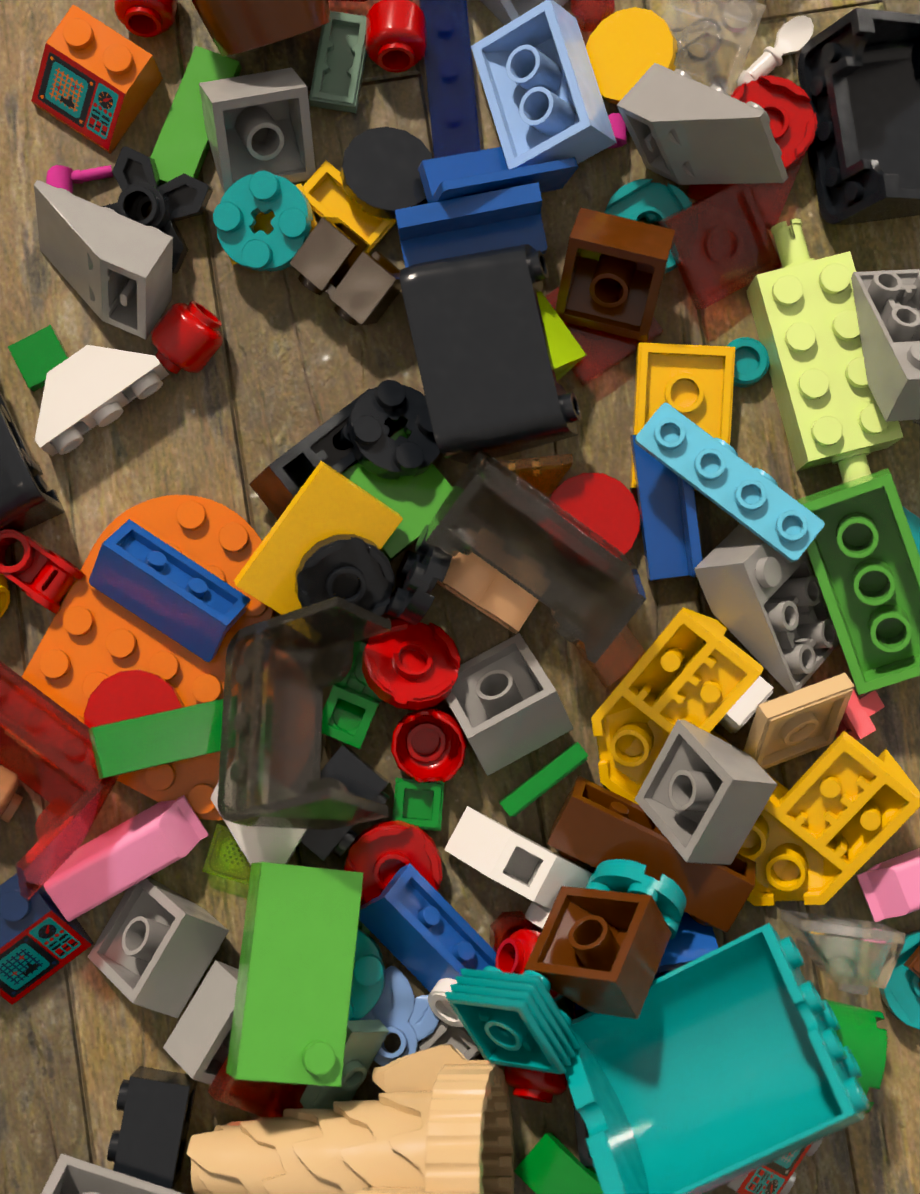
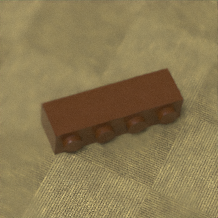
(605, 826)

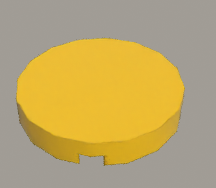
(627, 47)

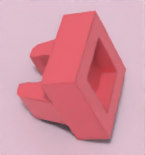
(857, 715)

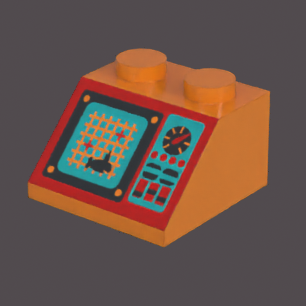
(94, 79)

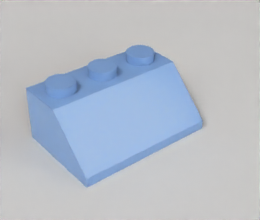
(543, 89)

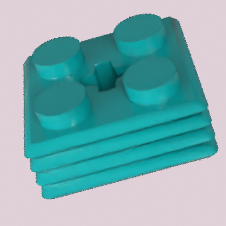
(513, 1019)

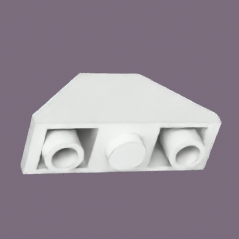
(91, 392)
(513, 859)

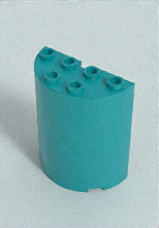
(715, 1073)

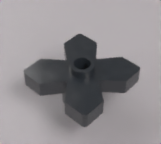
(170, 202)

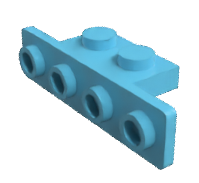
(729, 482)

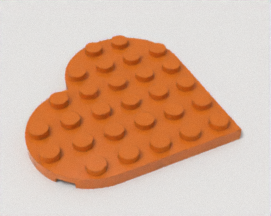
(99, 637)

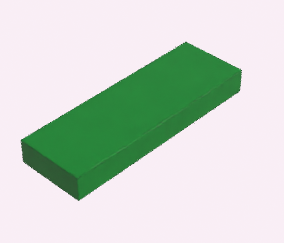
(157, 739)

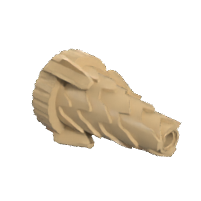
(432, 1132)

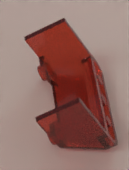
(57, 761)

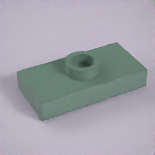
(339, 63)
(361, 1047)

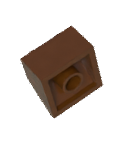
(613, 274)
(601, 949)

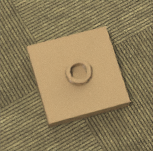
(798, 721)

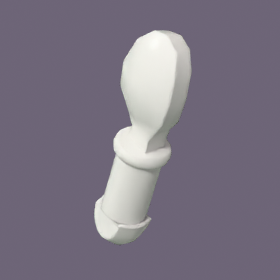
(789, 40)

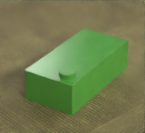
(869, 578)
(295, 975)

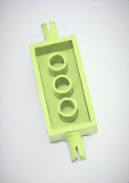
(817, 358)

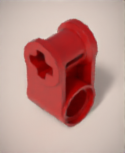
(41, 571)

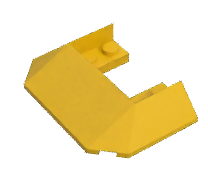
(805, 836)

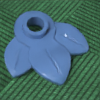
(403, 1015)

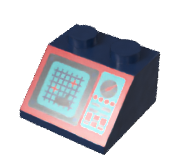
(33, 940)

